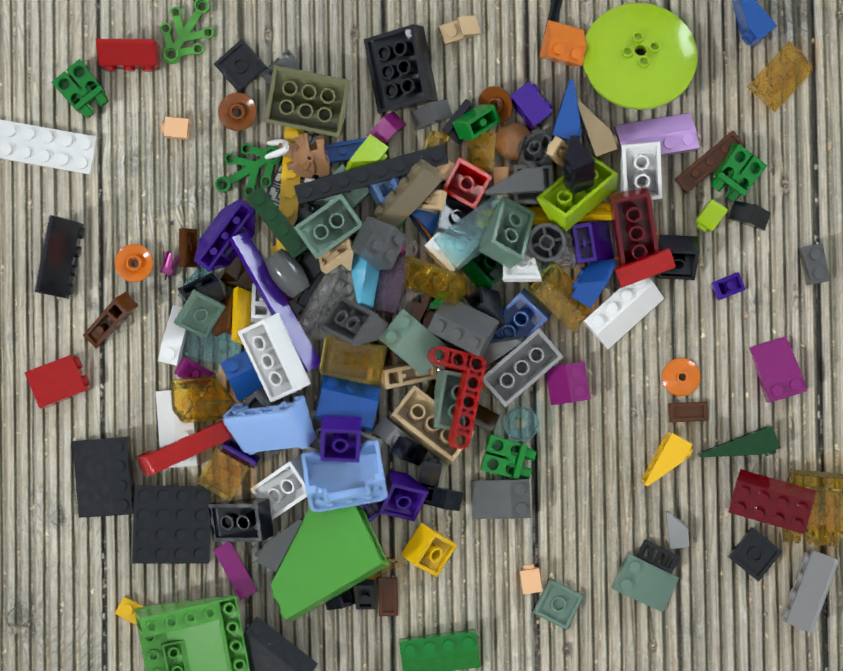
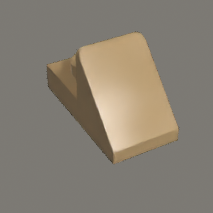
(460, 29)
(434, 202)
(337, 255)

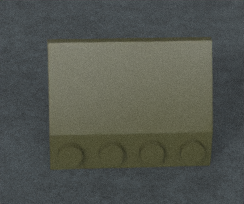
(307, 101)

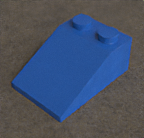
(752, 21)
(568, 117)
(522, 316)

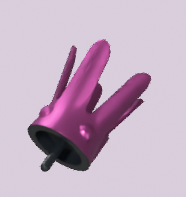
(167, 266)

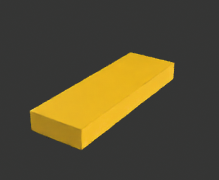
(241, 312)

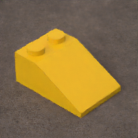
(668, 455)

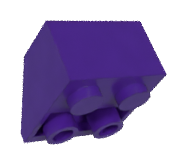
(592, 242)

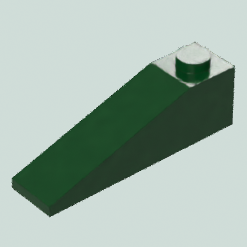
(754, 443)

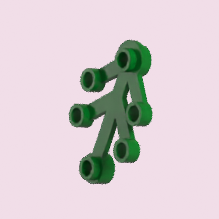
(251, 167)

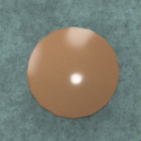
(509, 138)

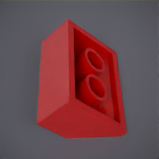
(128, 54)

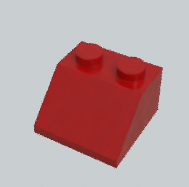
(467, 183)

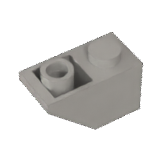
(390, 432)

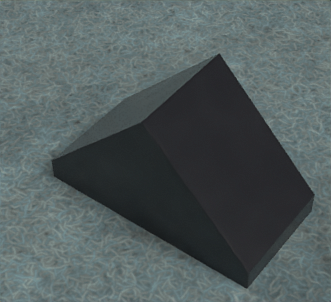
(749, 215)

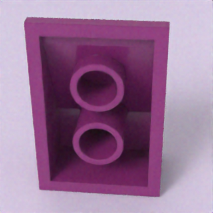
(777, 370)

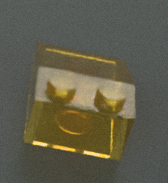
(352, 363)

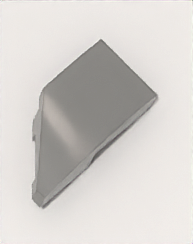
(677, 532)

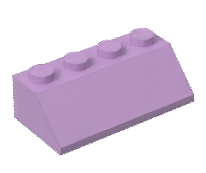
(675, 133)

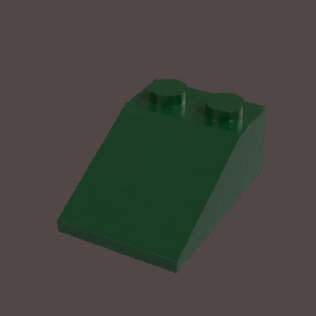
(483, 271)

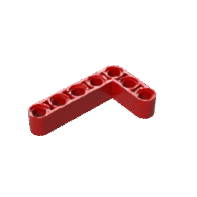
(464, 390)
(180, 450)

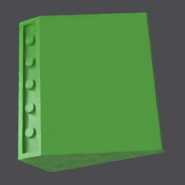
(192, 635)

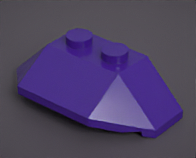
(214, 246)

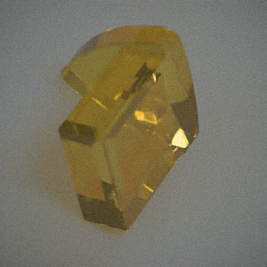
(433, 139)

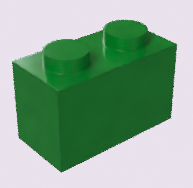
(476, 121)

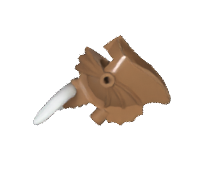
(306, 157)

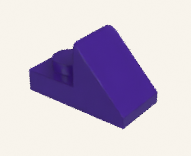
(728, 286)

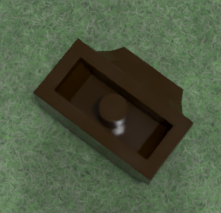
(237, 275)

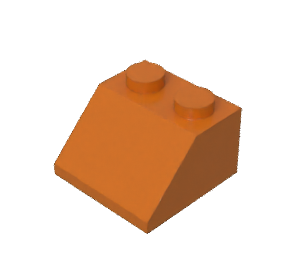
(563, 44)

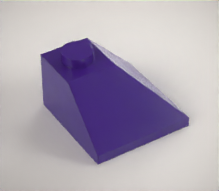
(404, 496)

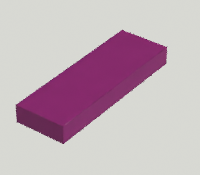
(235, 570)

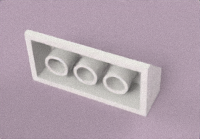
(622, 311)
(274, 357)
(171, 428)

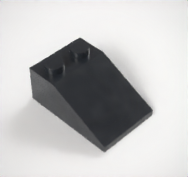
(241, 520)

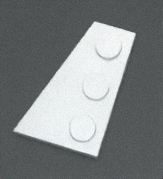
(524, 271)

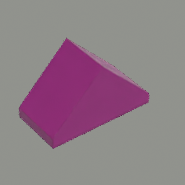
(387, 127)

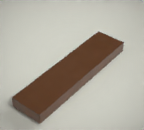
(707, 163)

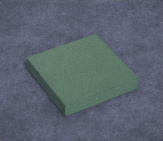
(199, 314)
(558, 604)

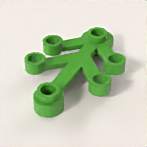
(185, 34)

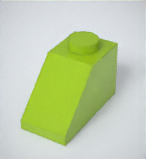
(368, 153)
(710, 216)

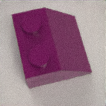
(568, 383)

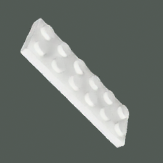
(47, 147)

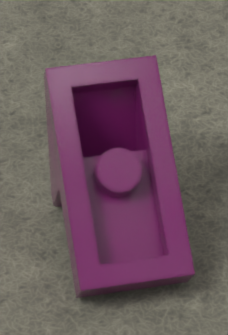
(190, 369)

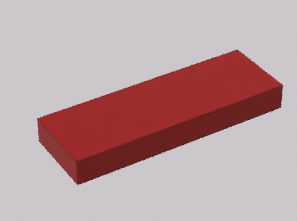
(645, 267)

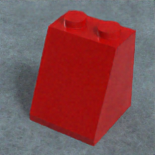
(57, 381)

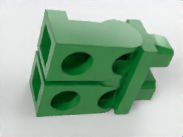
(83, 95)
(738, 172)
(513, 458)

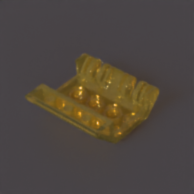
(827, 510)

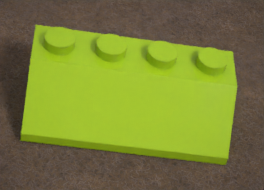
(566, 208)

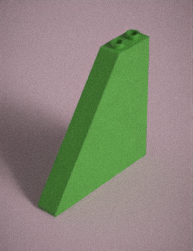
(325, 559)

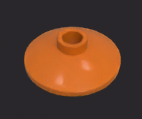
(124, 260)
(671, 379)

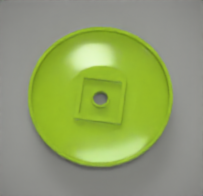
(635, 79)

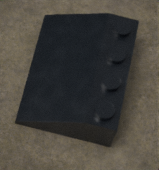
(400, 69)
(59, 257)
(103, 476)
(272, 652)

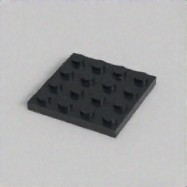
(170, 525)

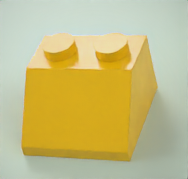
(428, 549)

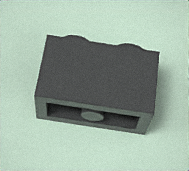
(814, 264)

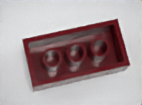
(633, 225)
(772, 501)

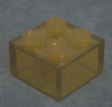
(223, 474)

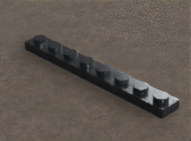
(368, 175)

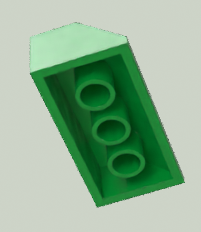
(440, 651)

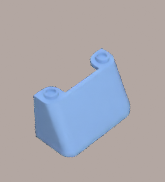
(271, 426)
(344, 484)

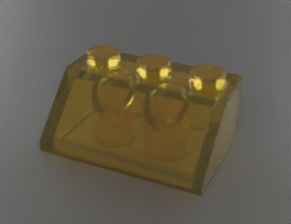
(781, 76)
(435, 280)
(555, 295)
(199, 399)

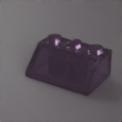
(390, 289)

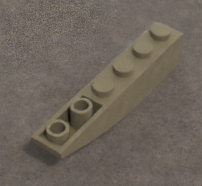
(407, 195)

